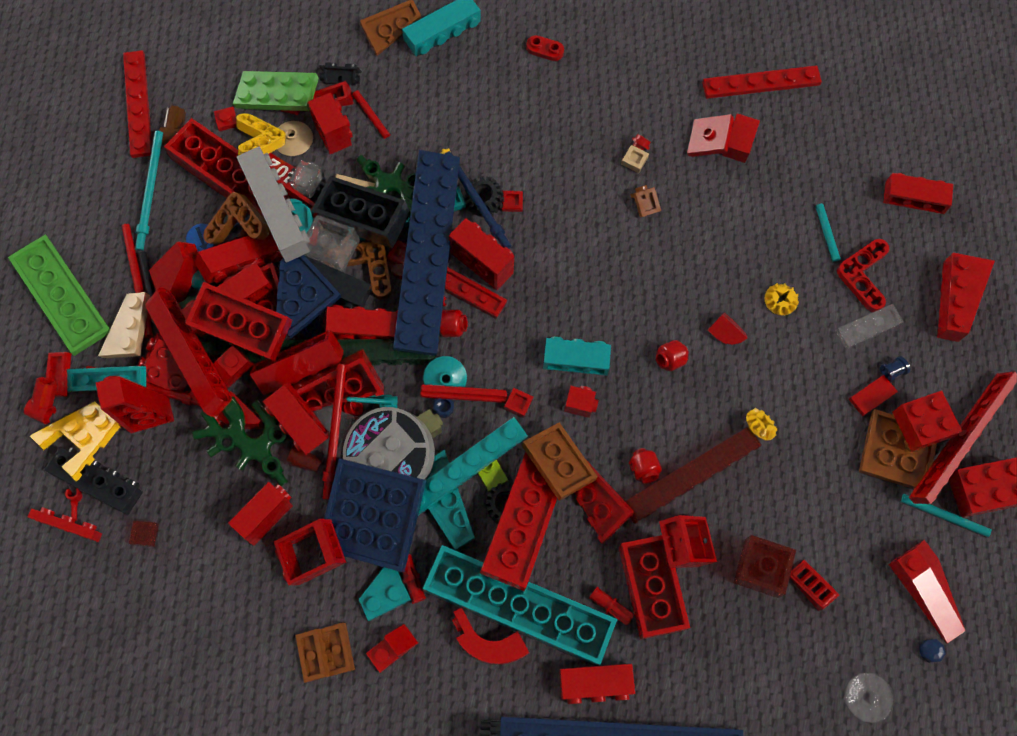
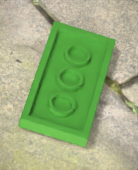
(275, 90)

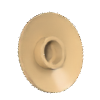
(299, 142)

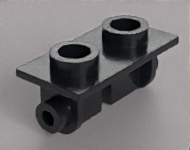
(333, 72)

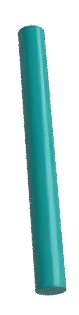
(943, 514)

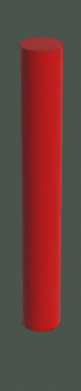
(371, 115)

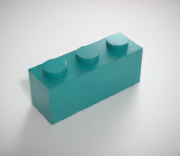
(577, 356)

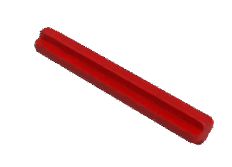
(463, 393)

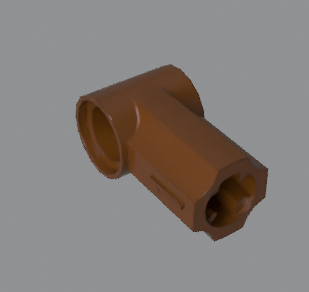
(173, 123)

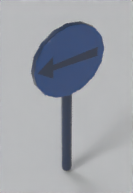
(196, 236)

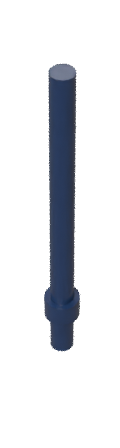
(495, 229)

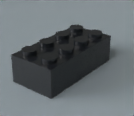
(371, 212)

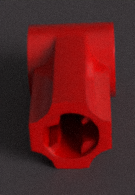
(41, 404)

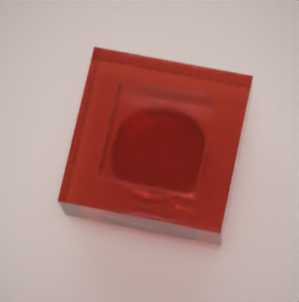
(143, 533)

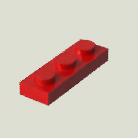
(65, 523)

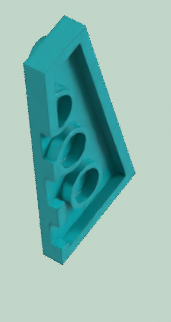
(450, 511)

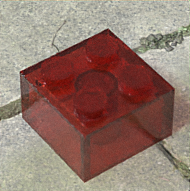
(765, 566)

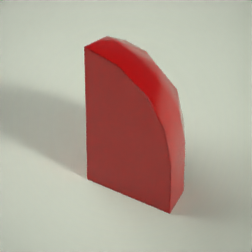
(727, 330)

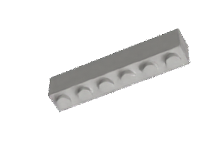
(274, 207)

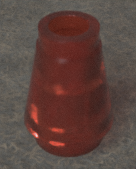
(300, 460)

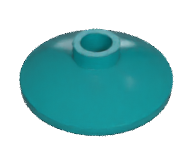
(445, 366)

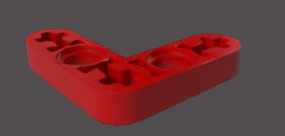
(857, 275)

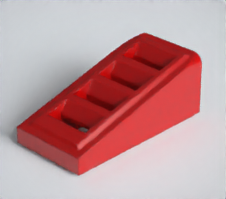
(337, 89)
(818, 579)

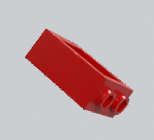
(685, 541)
(329, 545)

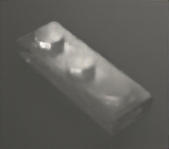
(869, 326)

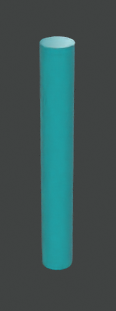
(827, 232)

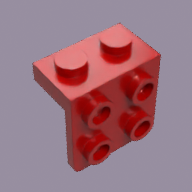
(161, 366)

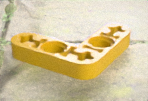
(264, 134)

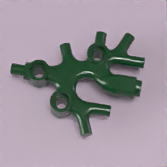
(388, 182)
(250, 448)

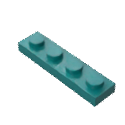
(86, 378)

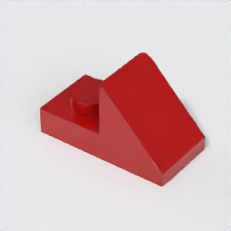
(392, 648)

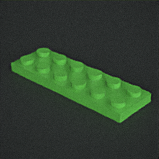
(59, 295)

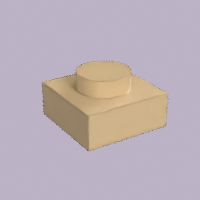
(635, 159)

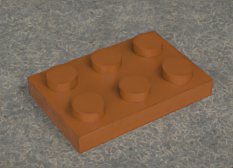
(559, 461)

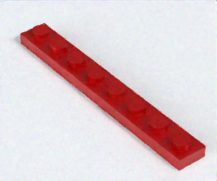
(961, 444)

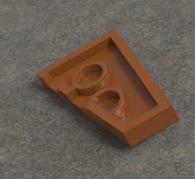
(387, 25)

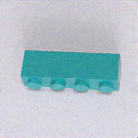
(441, 25)

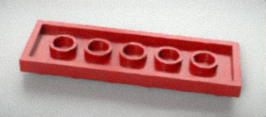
(520, 528)

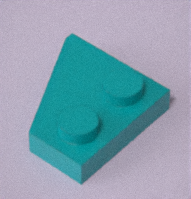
(384, 594)

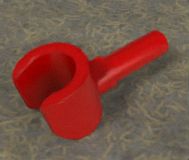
(74, 501)

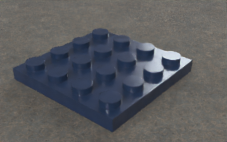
(374, 513)

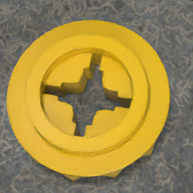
(781, 308)
(761, 424)

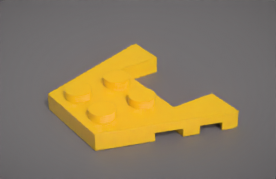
(86, 429)

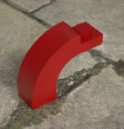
(487, 651)

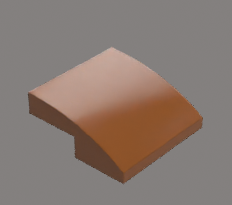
(325, 652)

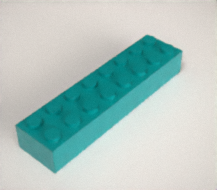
(531, 612)

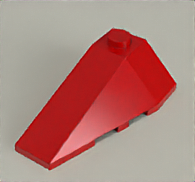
(926, 582)

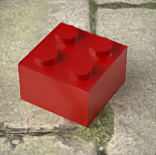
(330, 123)
(926, 421)

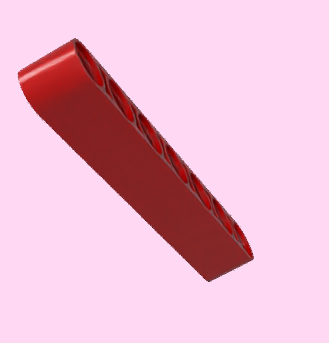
(188, 352)

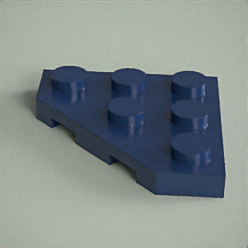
(303, 293)

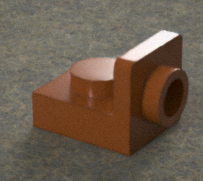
(646, 200)

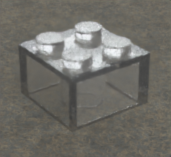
(331, 242)

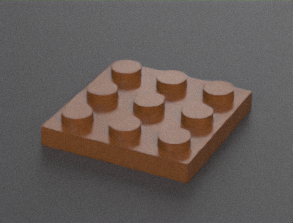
(889, 456)

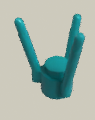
(383, 400)

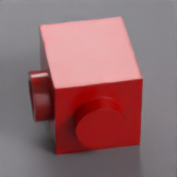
(581, 401)

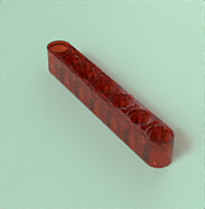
(692, 473)

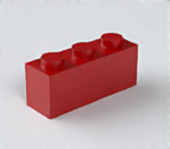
(918, 193)
(296, 418)
(597, 683)

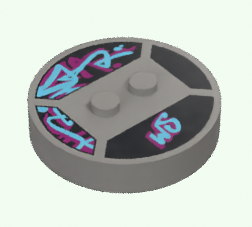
(392, 442)

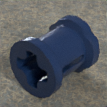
(896, 368)

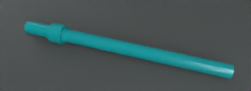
(142, 228)

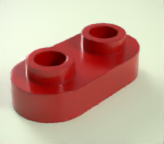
(545, 48)

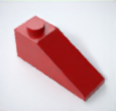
(230, 366)

